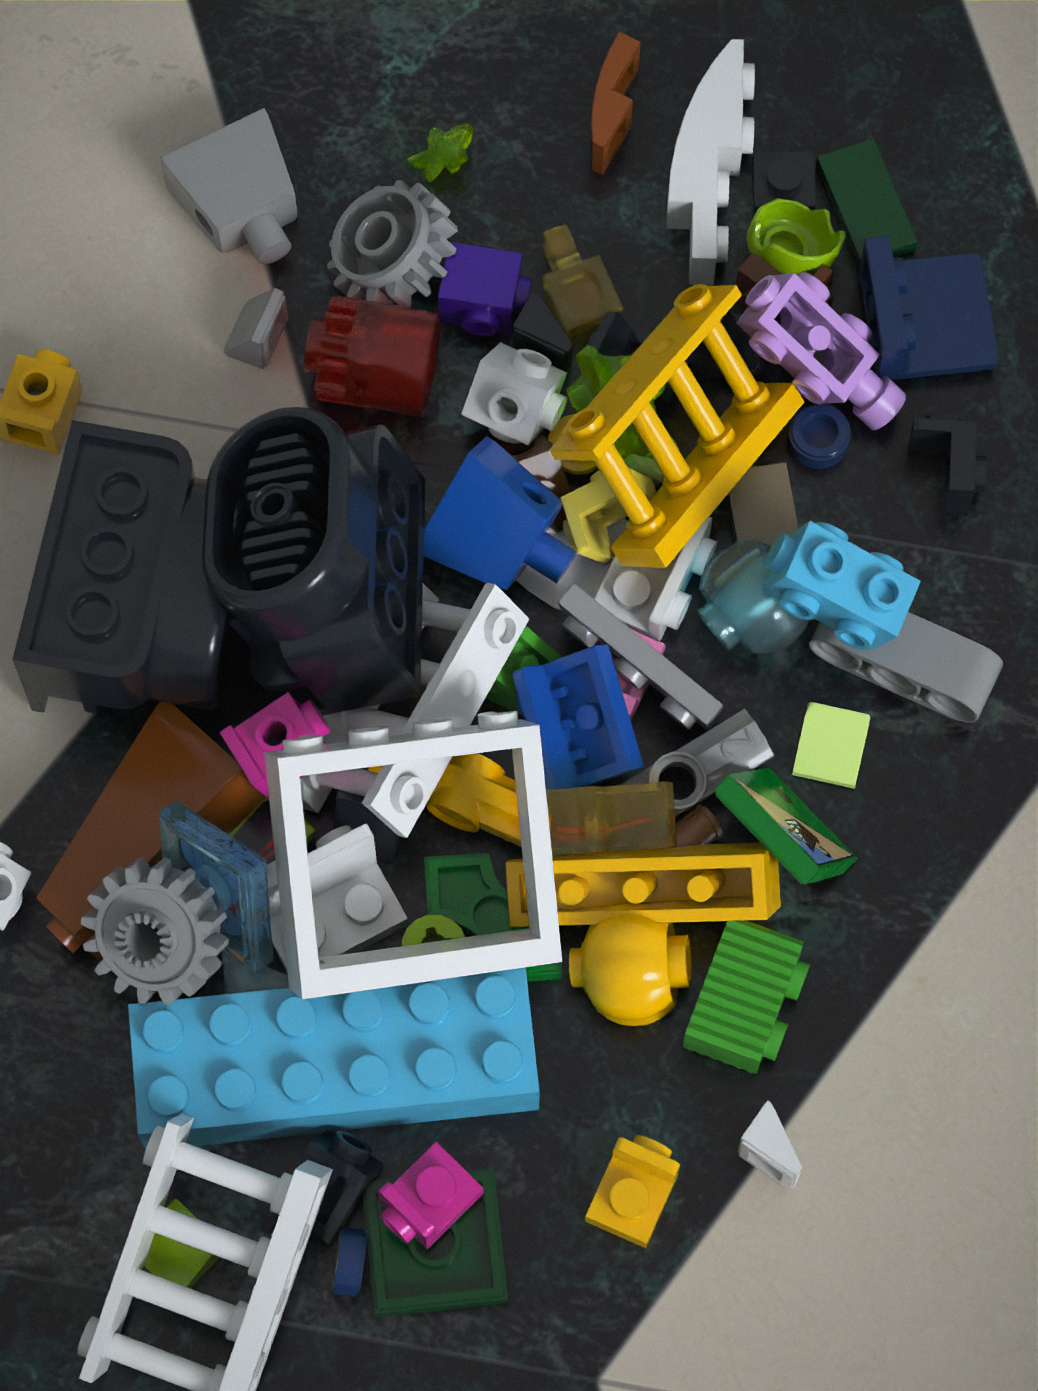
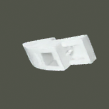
(707, 154)

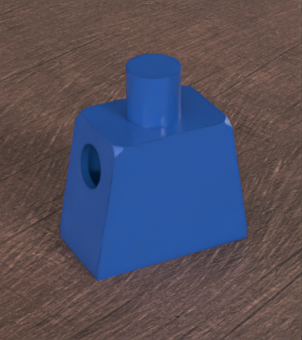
(496, 521)

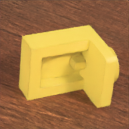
(592, 510)

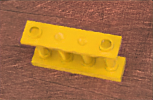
(725, 444)

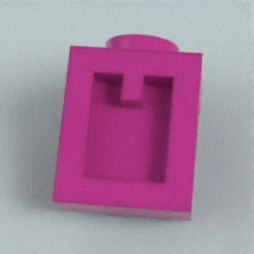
(428, 1197)

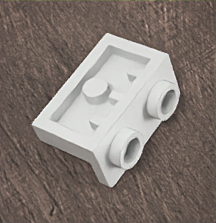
(655, 597)

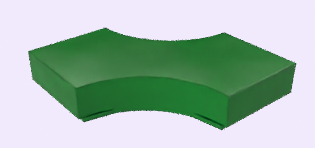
(472, 896)

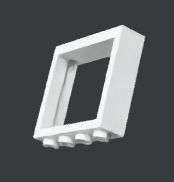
(426, 961)

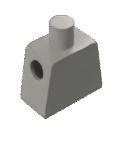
(236, 187)

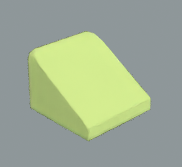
(831, 744)

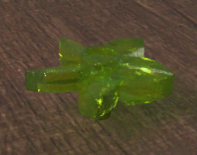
(444, 150)

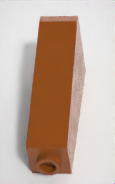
(163, 765)

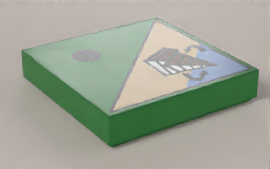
(785, 825)

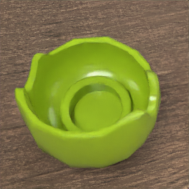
(794, 237)

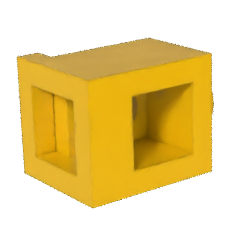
(43, 418)

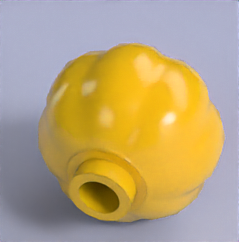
(632, 967)

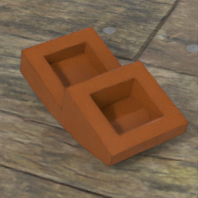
(610, 108)

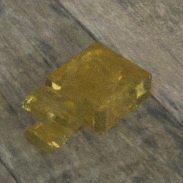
(576, 288)

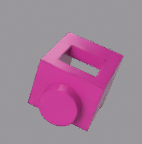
(251, 737)

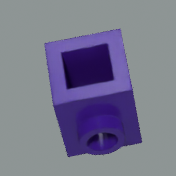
(483, 289)

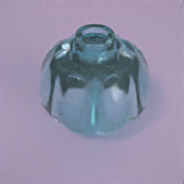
(737, 605)

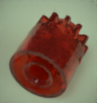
(374, 355)

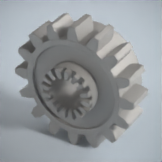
(391, 244)
(133, 951)

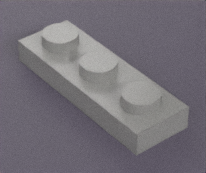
(638, 660)

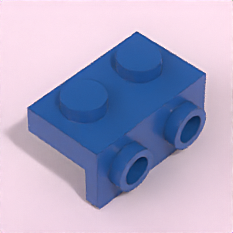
(580, 718)

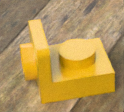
(634, 1189)

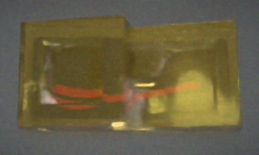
(611, 818)

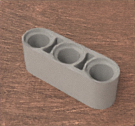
(921, 665)

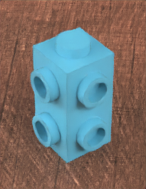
(840, 585)

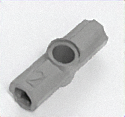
(724, 750)

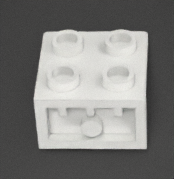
(348, 895)

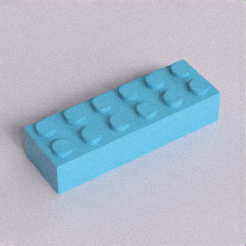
(334, 1062)

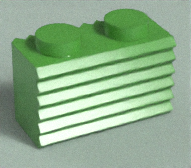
(744, 995)

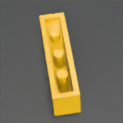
(677, 883)

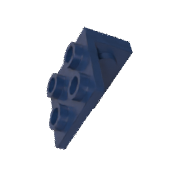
(926, 312)

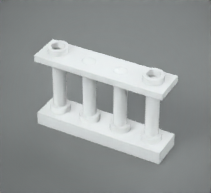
(452, 691)
(269, 1260)

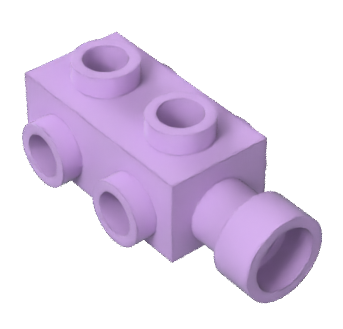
(813, 326)

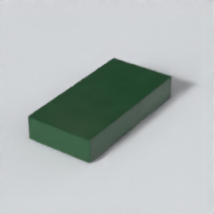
(865, 198)

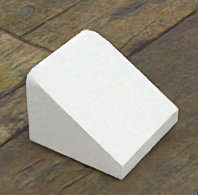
(769, 1148)

